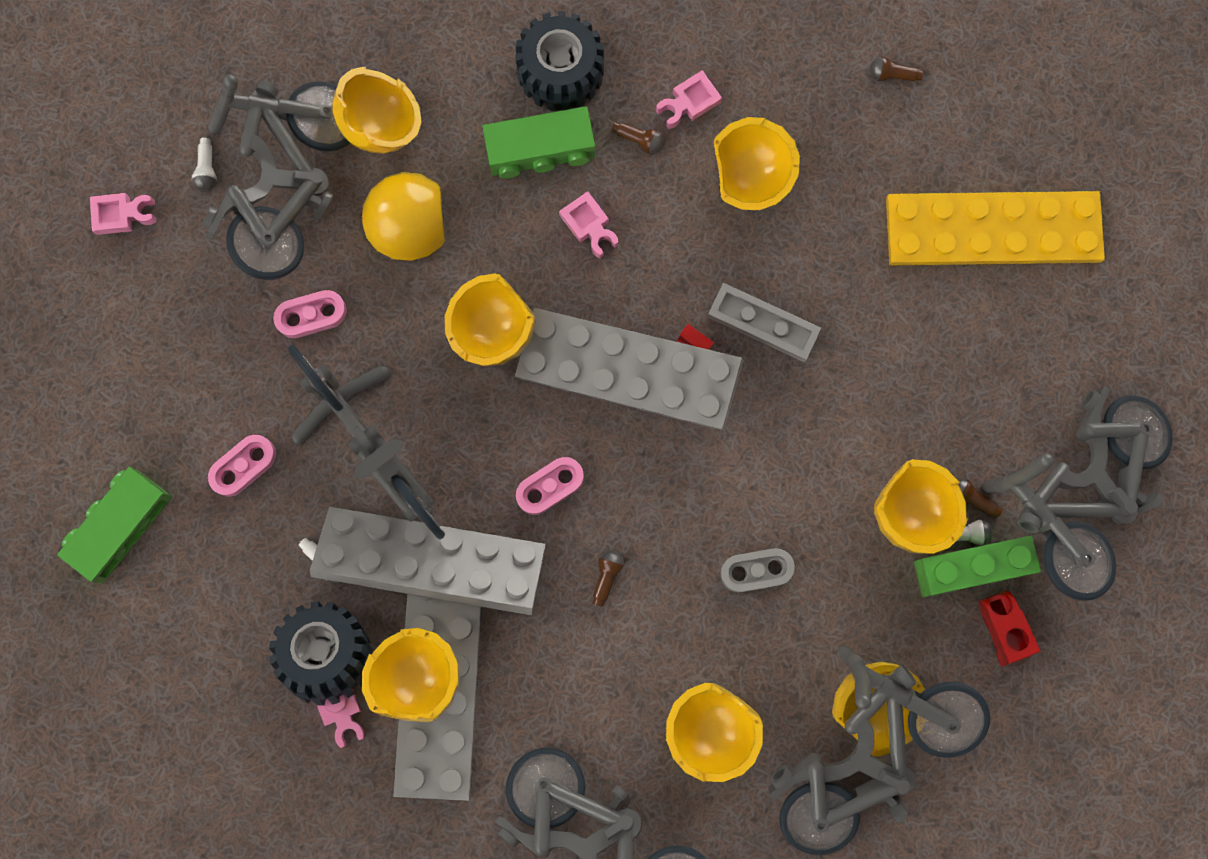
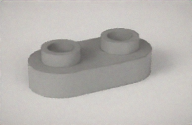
(756, 570)

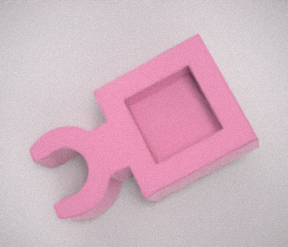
(692, 98)
(116, 212)
(587, 220)
(342, 715)

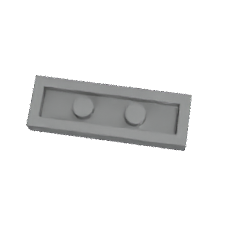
(764, 322)

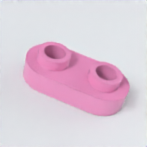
(311, 314)
(240, 462)
(550, 487)

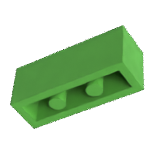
(539, 142)
(113, 525)
(977, 566)

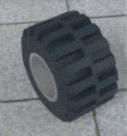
(560, 60)
(320, 653)

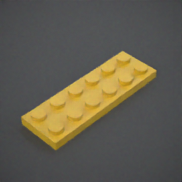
(995, 228)

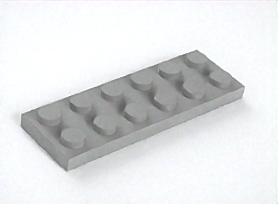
(630, 369)
(412, 561)
(438, 754)

